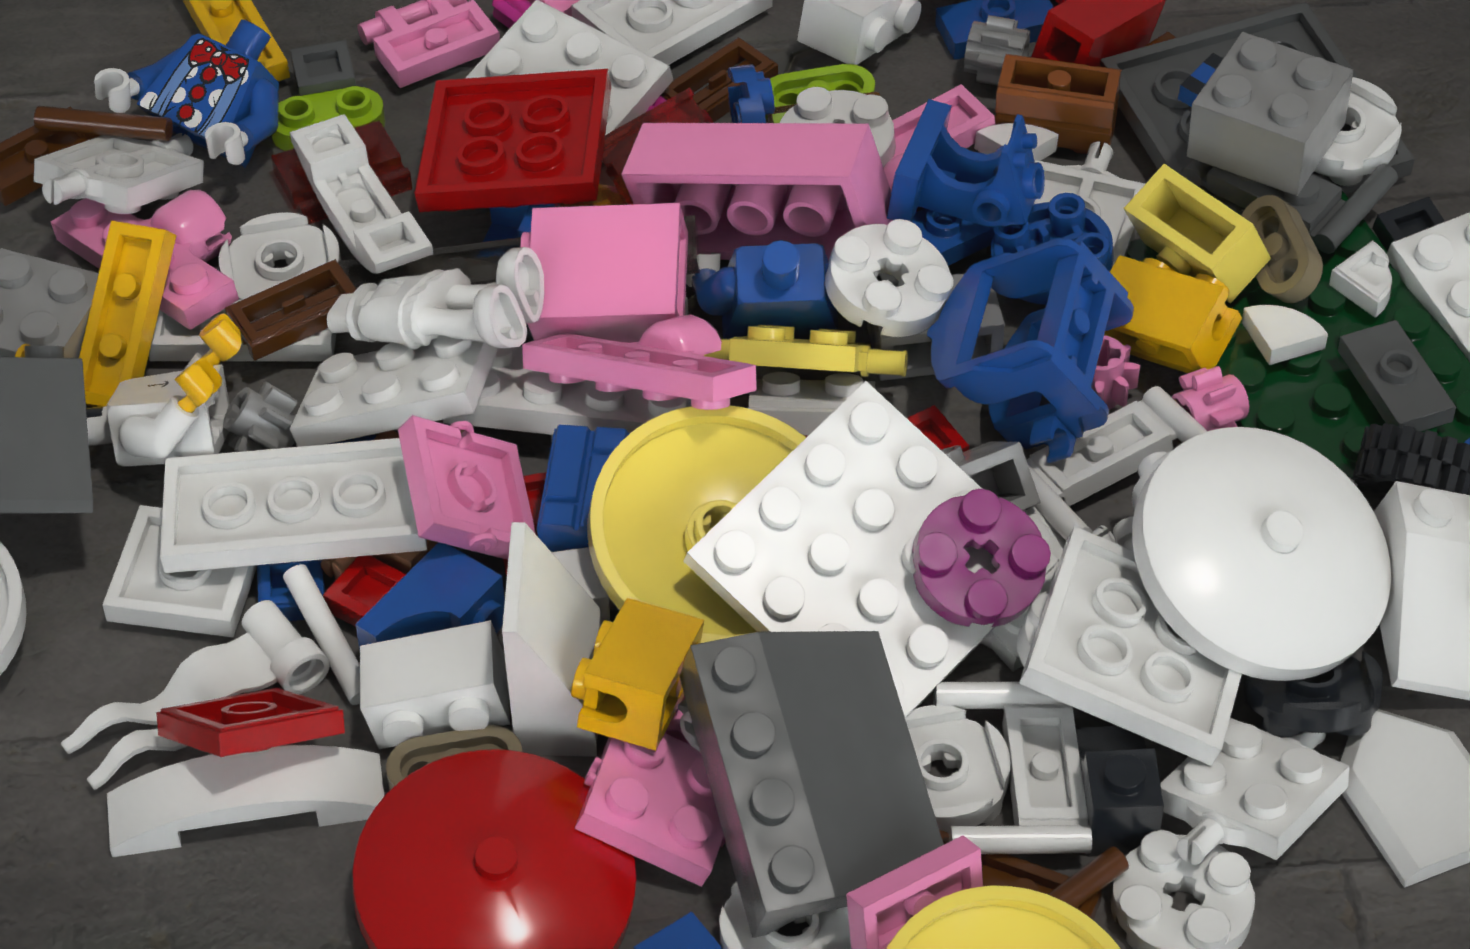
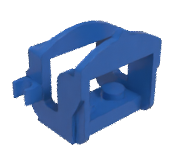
(1049, 352)

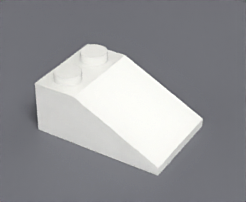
(1429, 596)
(545, 636)

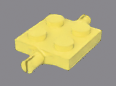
(823, 351)

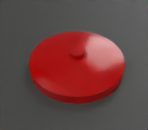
(489, 860)

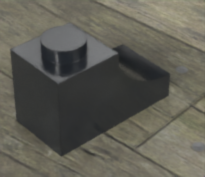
(1119, 787)

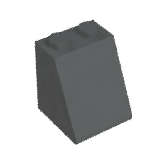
(44, 434)

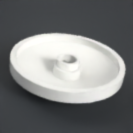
(1261, 553)

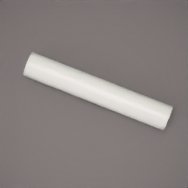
(325, 630)

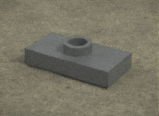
(1396, 377)

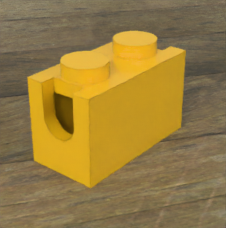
(1175, 316)
(635, 672)

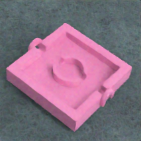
(463, 485)
(654, 806)

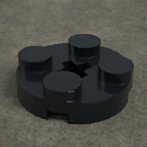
(1330, 702)

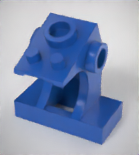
(964, 183)

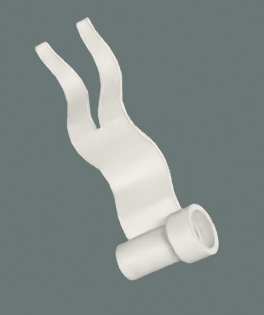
(262, 656)

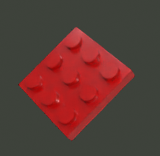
(514, 141)

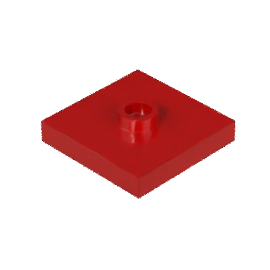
(250, 722)

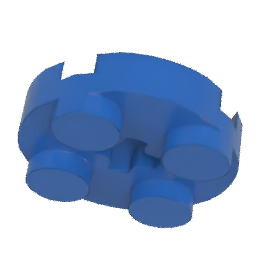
(752, 97)

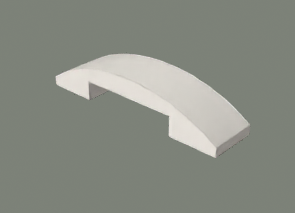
(355, 197)
(242, 787)

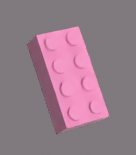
(761, 180)

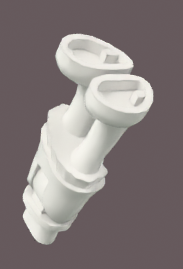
(446, 304)

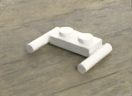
(1108, 455)
(1043, 770)

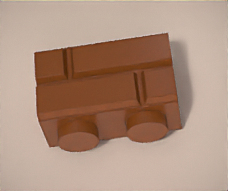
(1060, 97)

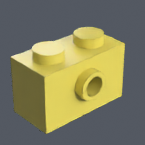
(1196, 231)

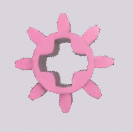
(1115, 373)
(1213, 399)

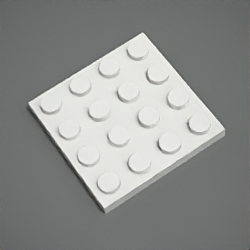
(834, 540)

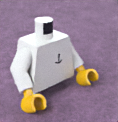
(173, 410)

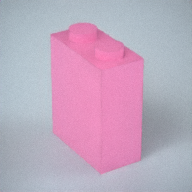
(609, 268)

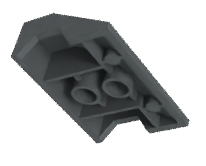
(807, 767)

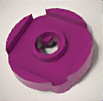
(986, 523)

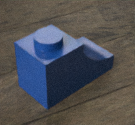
(436, 595)

